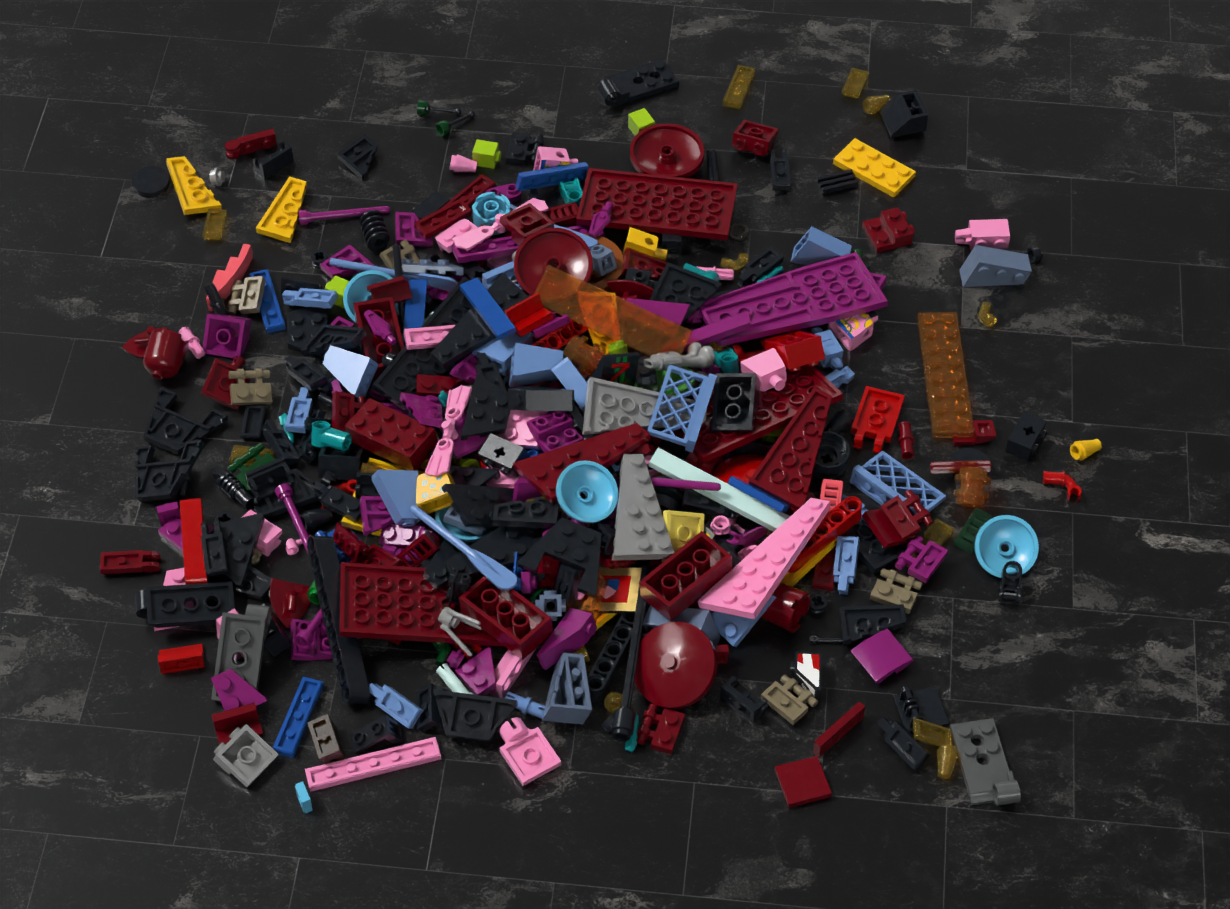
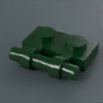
(253, 452)

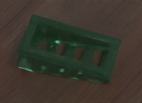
(977, 518)

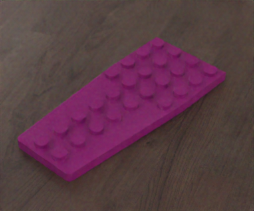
(799, 299)

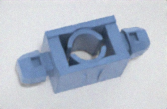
(832, 349)

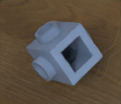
(602, 259)
(551, 596)

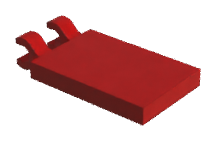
(876, 417)

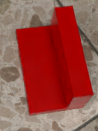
(528, 315)
(181, 658)

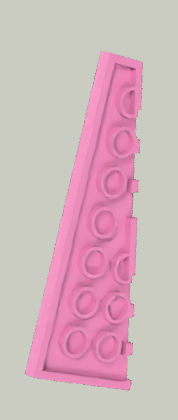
(756, 577)

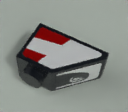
(808, 671)

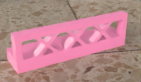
(507, 672)

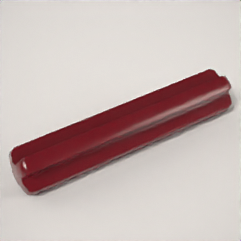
(938, 467)

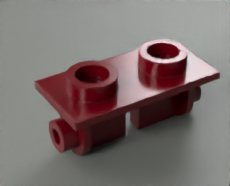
(349, 542)

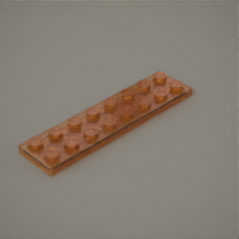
(610, 314)
(945, 375)

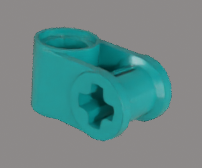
(571, 191)
(727, 360)

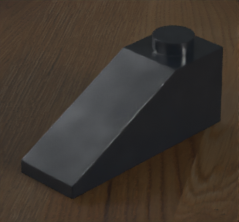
(540, 399)

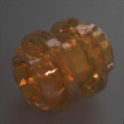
(583, 354)
(972, 486)

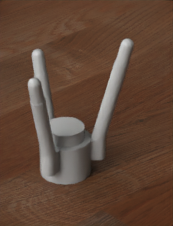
(451, 618)

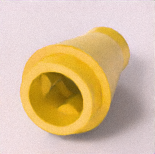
(1082, 449)

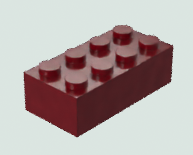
(373, 345)
(391, 435)
(685, 576)
(506, 617)

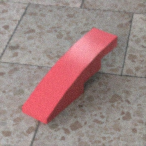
(234, 271)

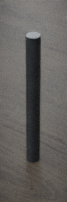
(398, 272)

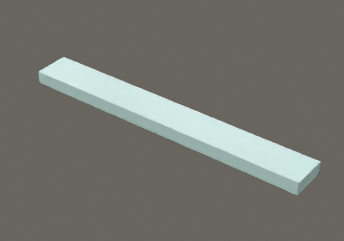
(727, 495)

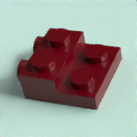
(754, 137)
(524, 222)
(889, 230)

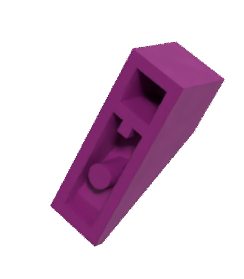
(567, 637)

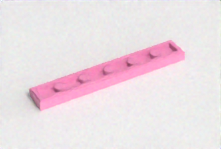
(372, 764)

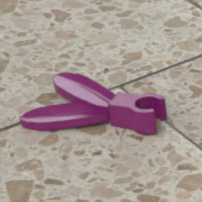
(747, 538)

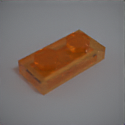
(593, 605)

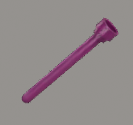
(306, 217)
(688, 484)
(284, 493)
(305, 637)

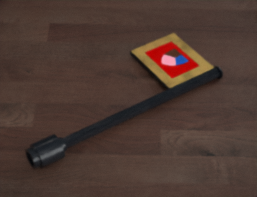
(624, 598)

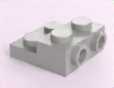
(245, 755)

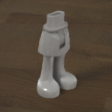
(696, 358)

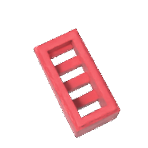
(832, 488)

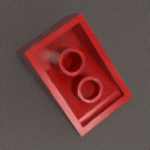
(796, 348)

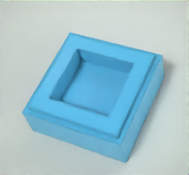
(303, 797)

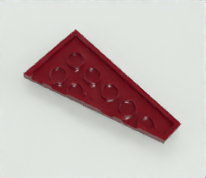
(605, 449)
(792, 459)

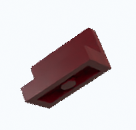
(398, 288)
(229, 720)

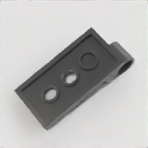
(243, 635)
(989, 781)

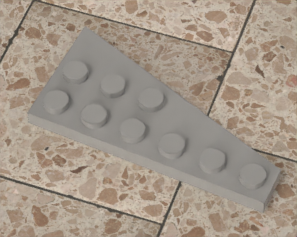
(619, 405)
(639, 520)

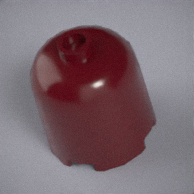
(164, 354)
(787, 607)

